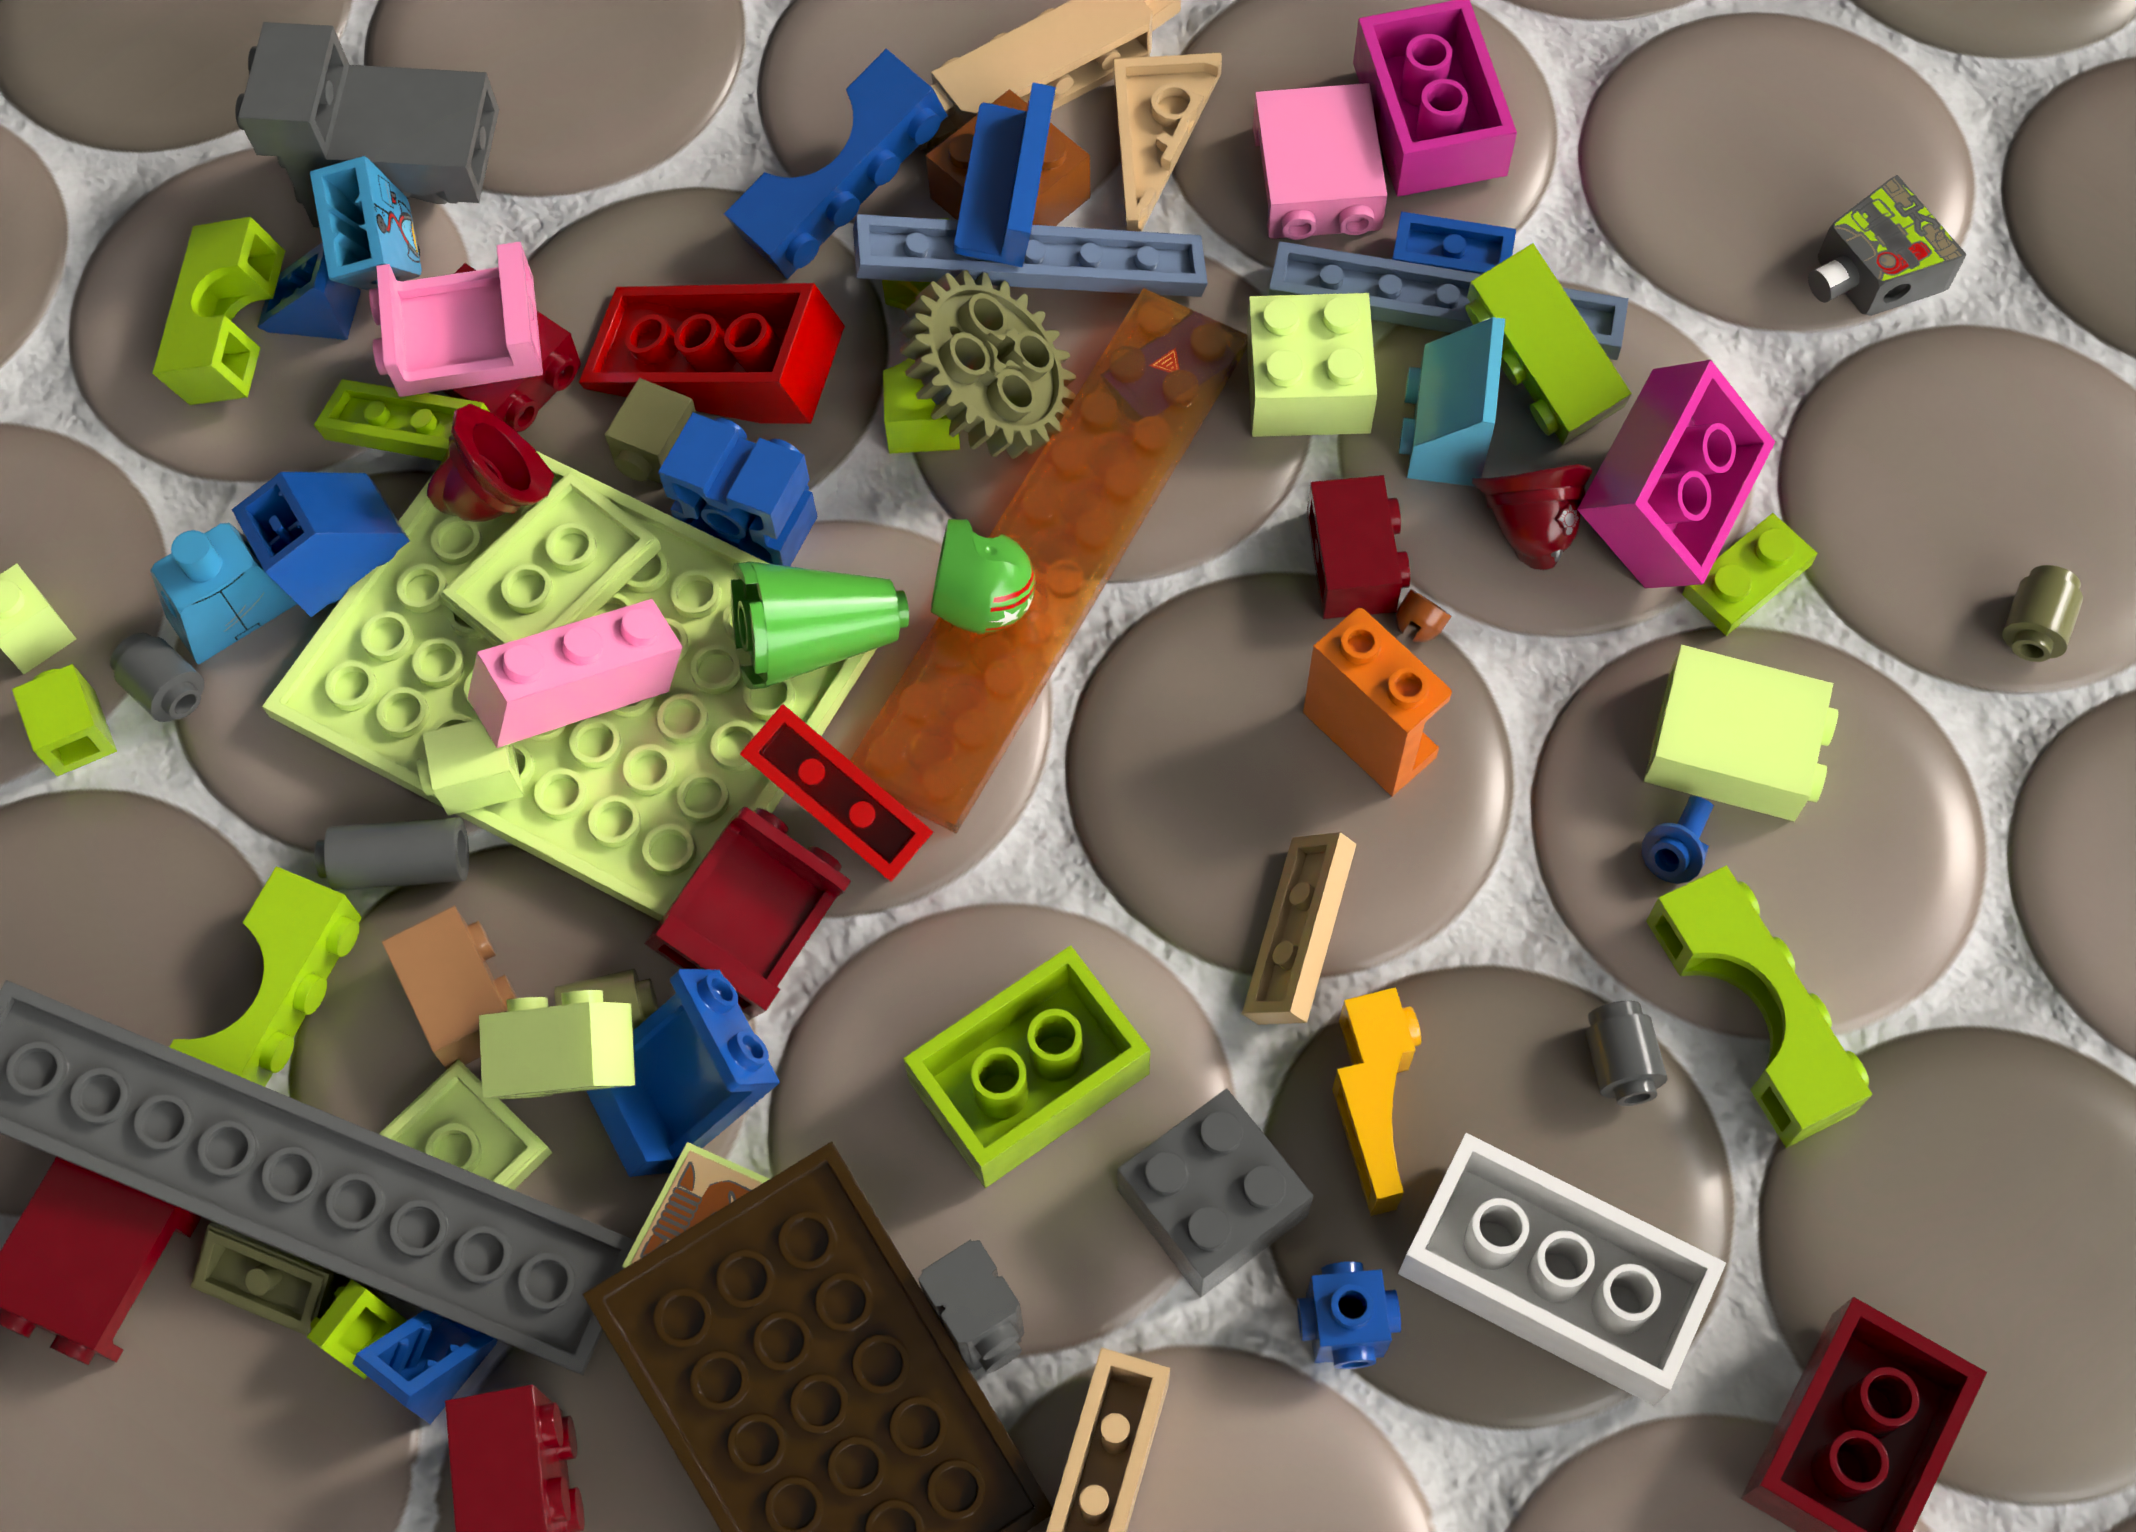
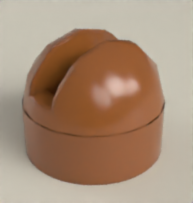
(1423, 613)

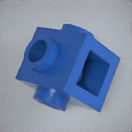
(1341, 1339)

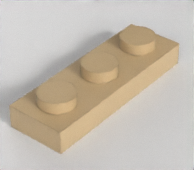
(1299, 929)

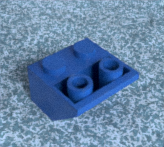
(319, 533)

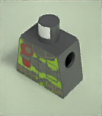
(1886, 253)

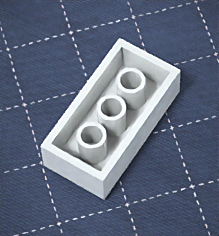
(1563, 1269)

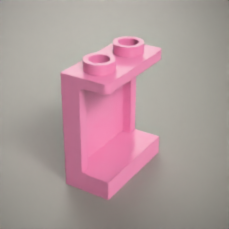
(1320, 161)
(458, 326)

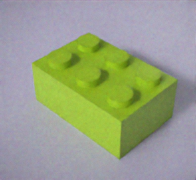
(1028, 1065)

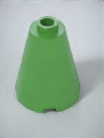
(809, 618)

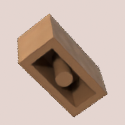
(449, 982)

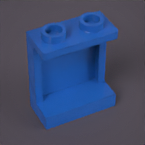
(692, 1075)

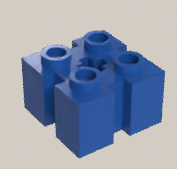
(740, 488)

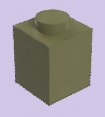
(647, 429)

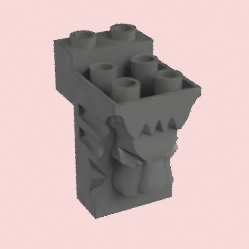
(414, 124)

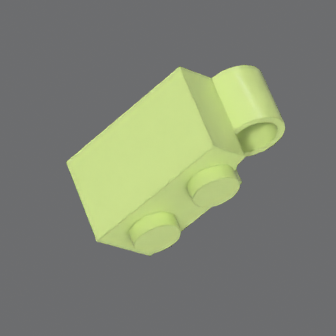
(556, 1048)

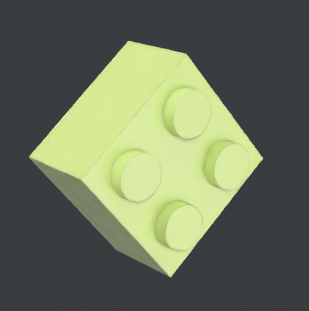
(1311, 364)

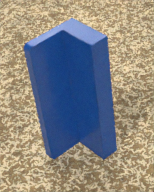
(1004, 179)

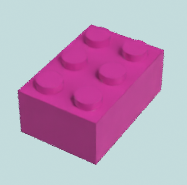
(1434, 97)
(1677, 475)

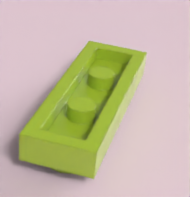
(383, 421)

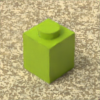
(64, 719)

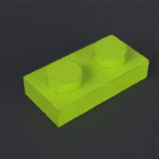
(1751, 574)

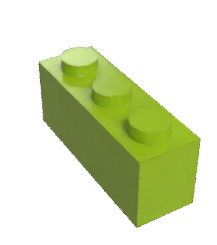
(1547, 346)

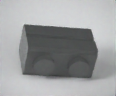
(975, 1306)

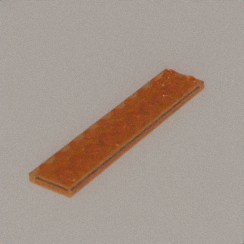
(1074, 521)

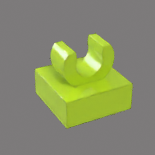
(353, 1324)

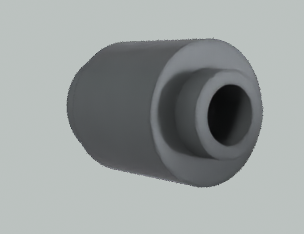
(157, 677)
(1625, 1053)

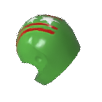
(981, 580)

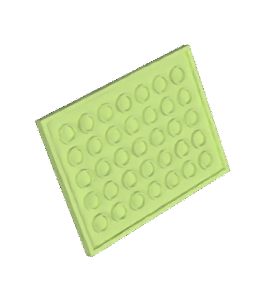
(607, 798)

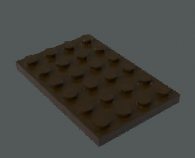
(812, 1371)

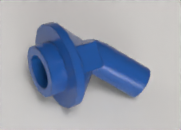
(1678, 844)

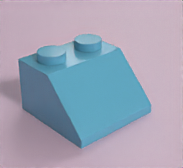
(1453, 404)

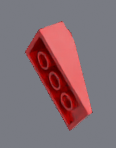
(729, 347)

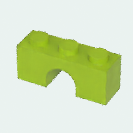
(222, 271)

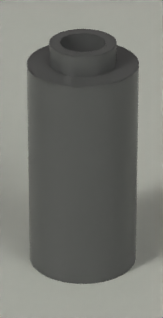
(393, 854)

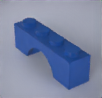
(796, 215)

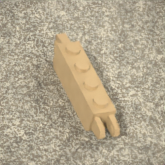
(1060, 48)

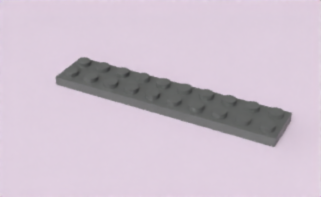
(302, 1179)

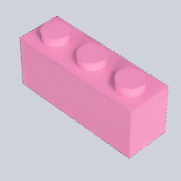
(573, 672)

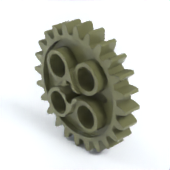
(987, 363)

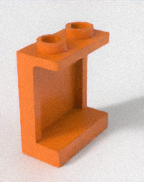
(1374, 700)

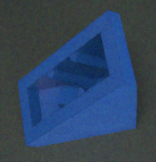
(309, 301)
(424, 1361)

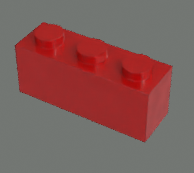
(836, 792)

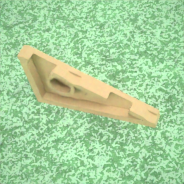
(1155, 116)

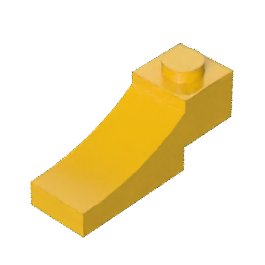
(1380, 1045)

